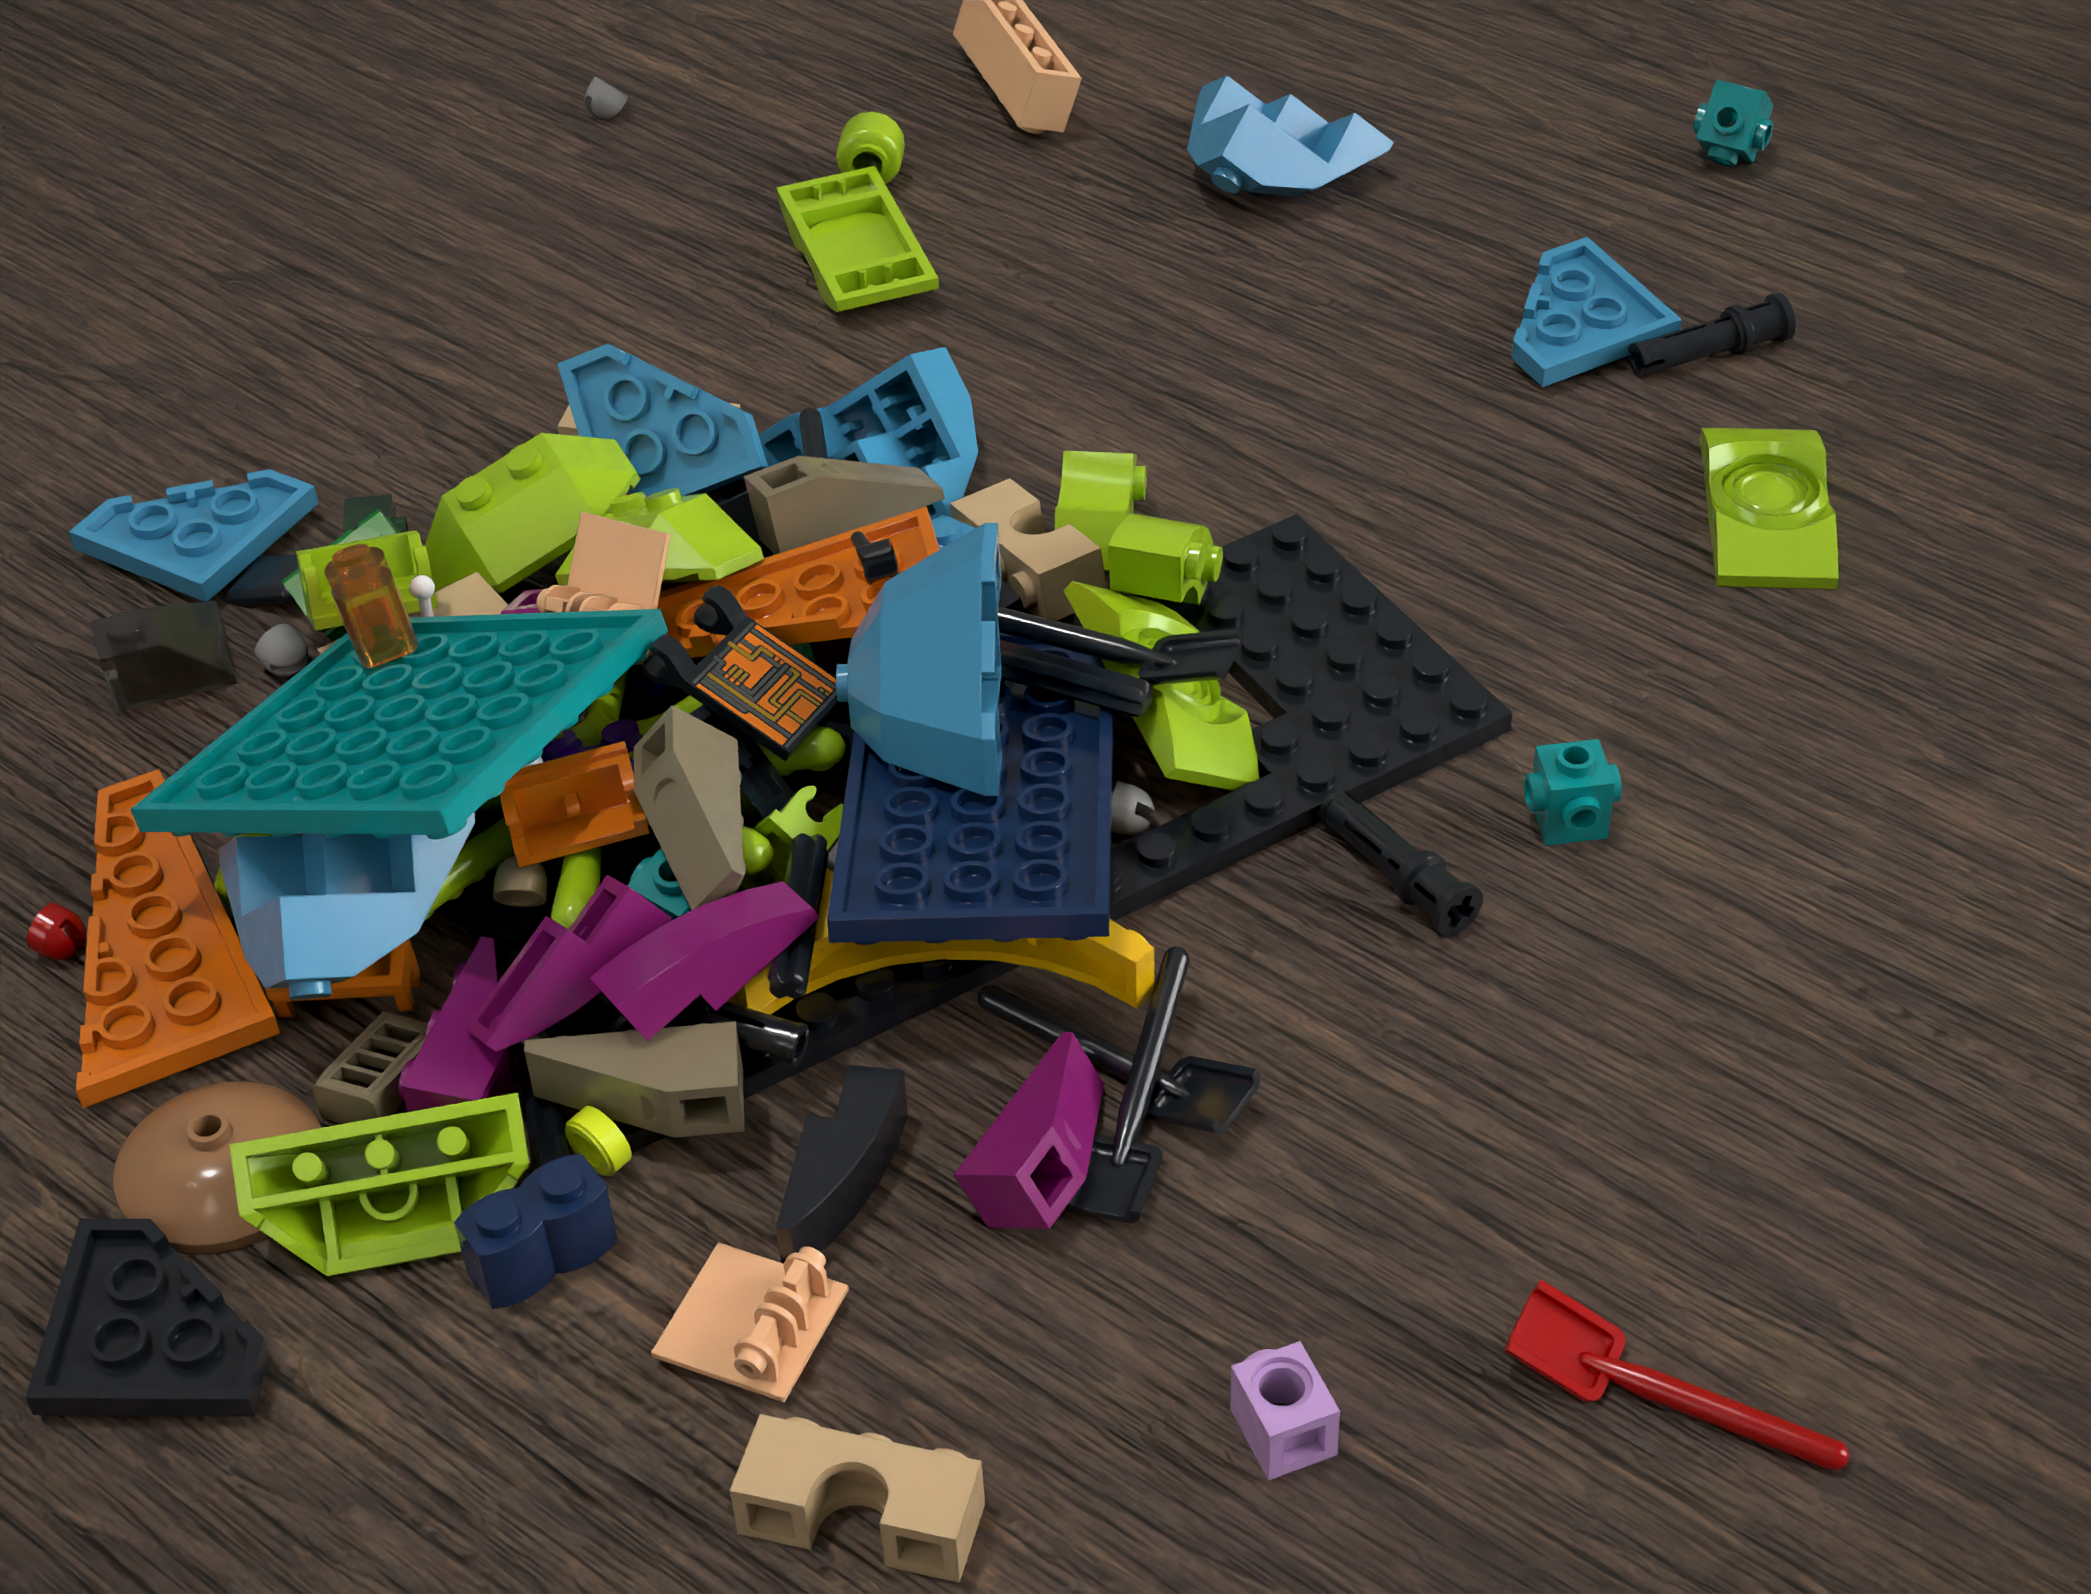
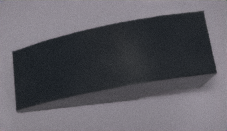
(842, 1159)

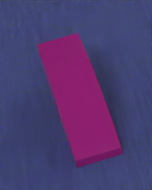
(703, 954)
(556, 965)

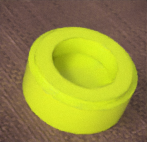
(598, 1140)

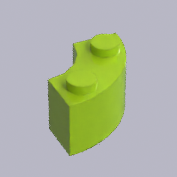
(1099, 493)
(1163, 558)

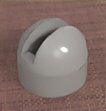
(604, 99)
(282, 650)
(1125, 803)

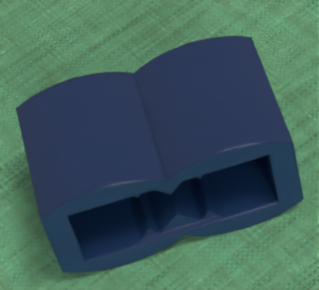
(532, 1232)

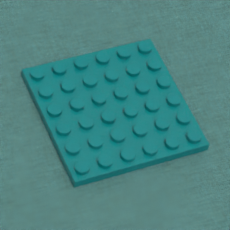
(404, 740)

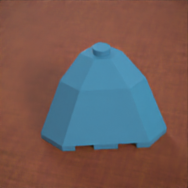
(1275, 145)
(902, 417)
(930, 666)
(330, 906)

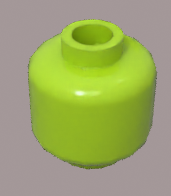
(871, 141)

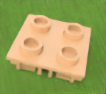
(610, 568)
(752, 1319)

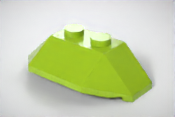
(525, 508)
(702, 539)
(380, 1185)

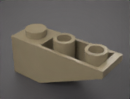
(825, 497)
(691, 797)
(672, 1085)

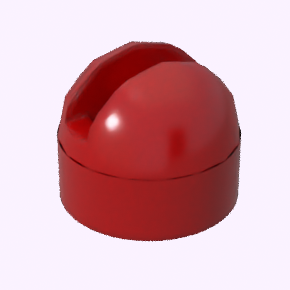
(56, 932)

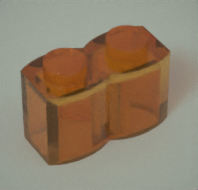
(370, 605)

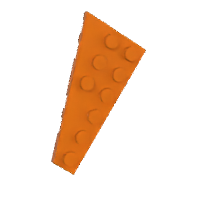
(805, 591)
(160, 958)

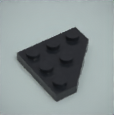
(142, 1333)

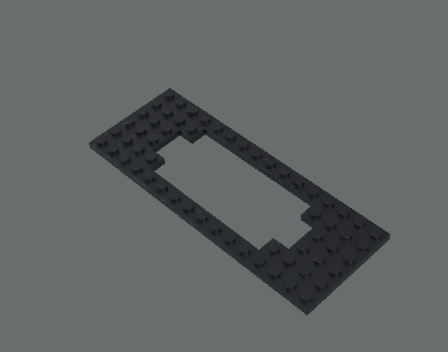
(1353, 706)

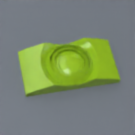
(855, 239)
(1769, 508)
(1189, 725)

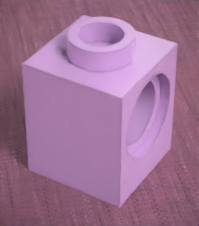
(1291, 1434)

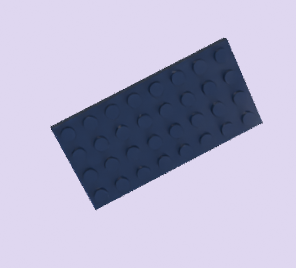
(973, 866)

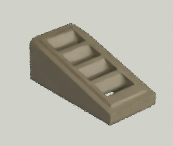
(338, 1088)

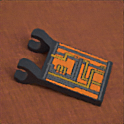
(748, 676)

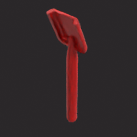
(1583, 1353)

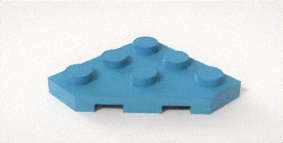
(1584, 314)
(661, 423)
(197, 533)

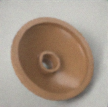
(181, 1165)

